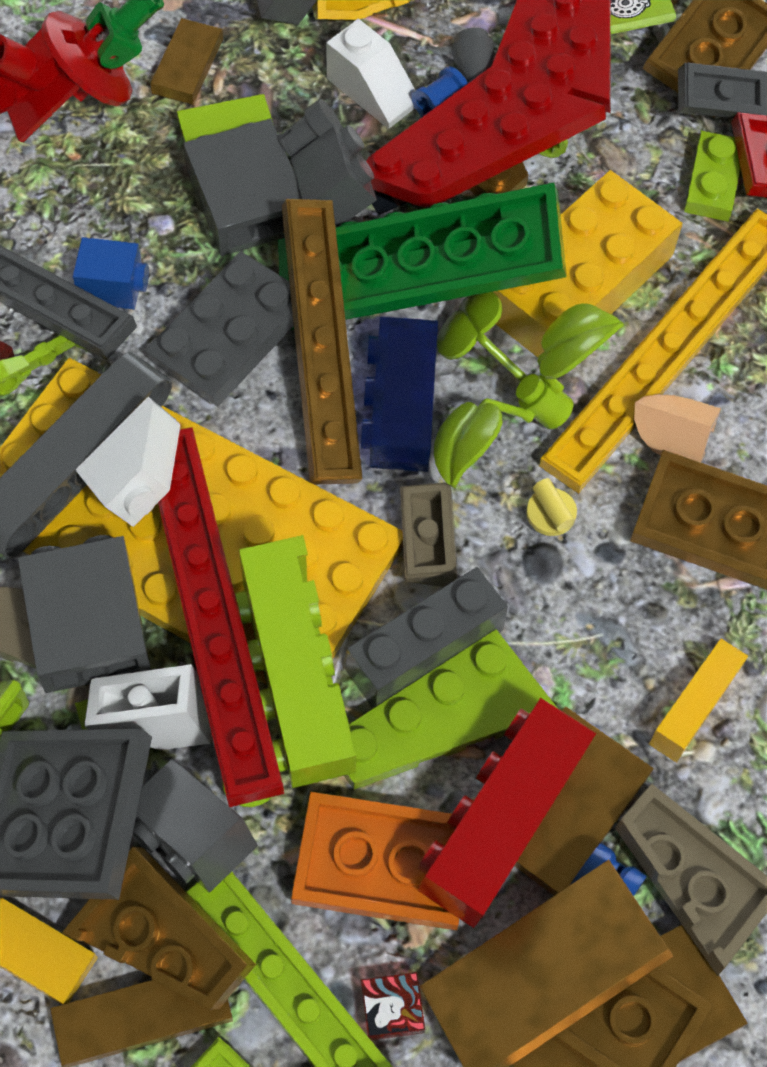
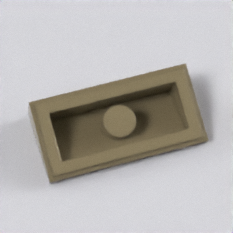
(429, 534)

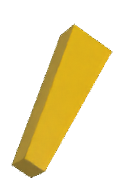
(698, 700)

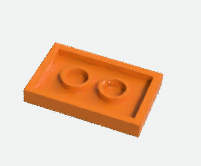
(366, 859)

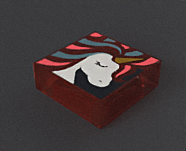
(392, 1006)

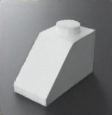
(369, 73)
(134, 463)
(159, 701)

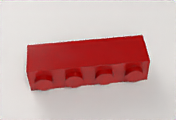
(505, 813)

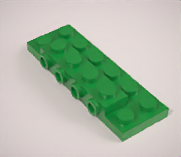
(448, 251)

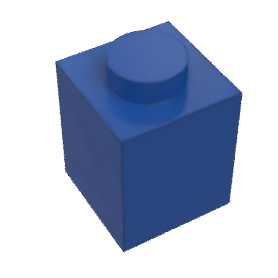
(111, 271)

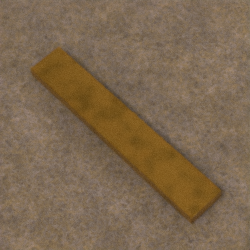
(321, 342)

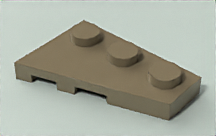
(698, 874)

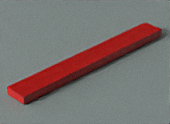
(217, 633)

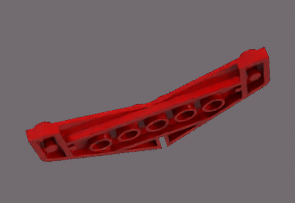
(539, 91)

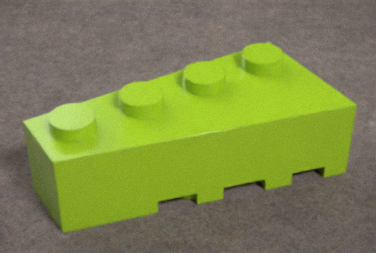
(295, 662)

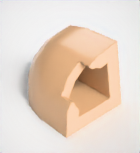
(675, 424)

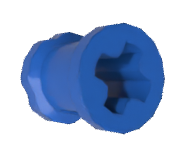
(429, 97)

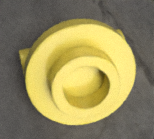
(550, 509)

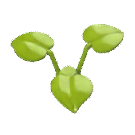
(566, 344)

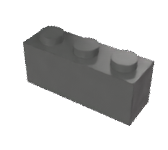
(425, 636)

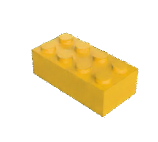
(610, 249)

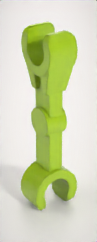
(18, 368)

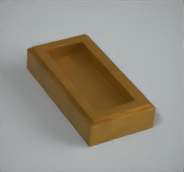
(187, 61)

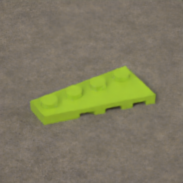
(444, 711)

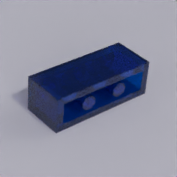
(401, 394)

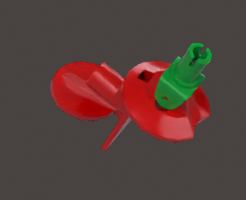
(71, 60)

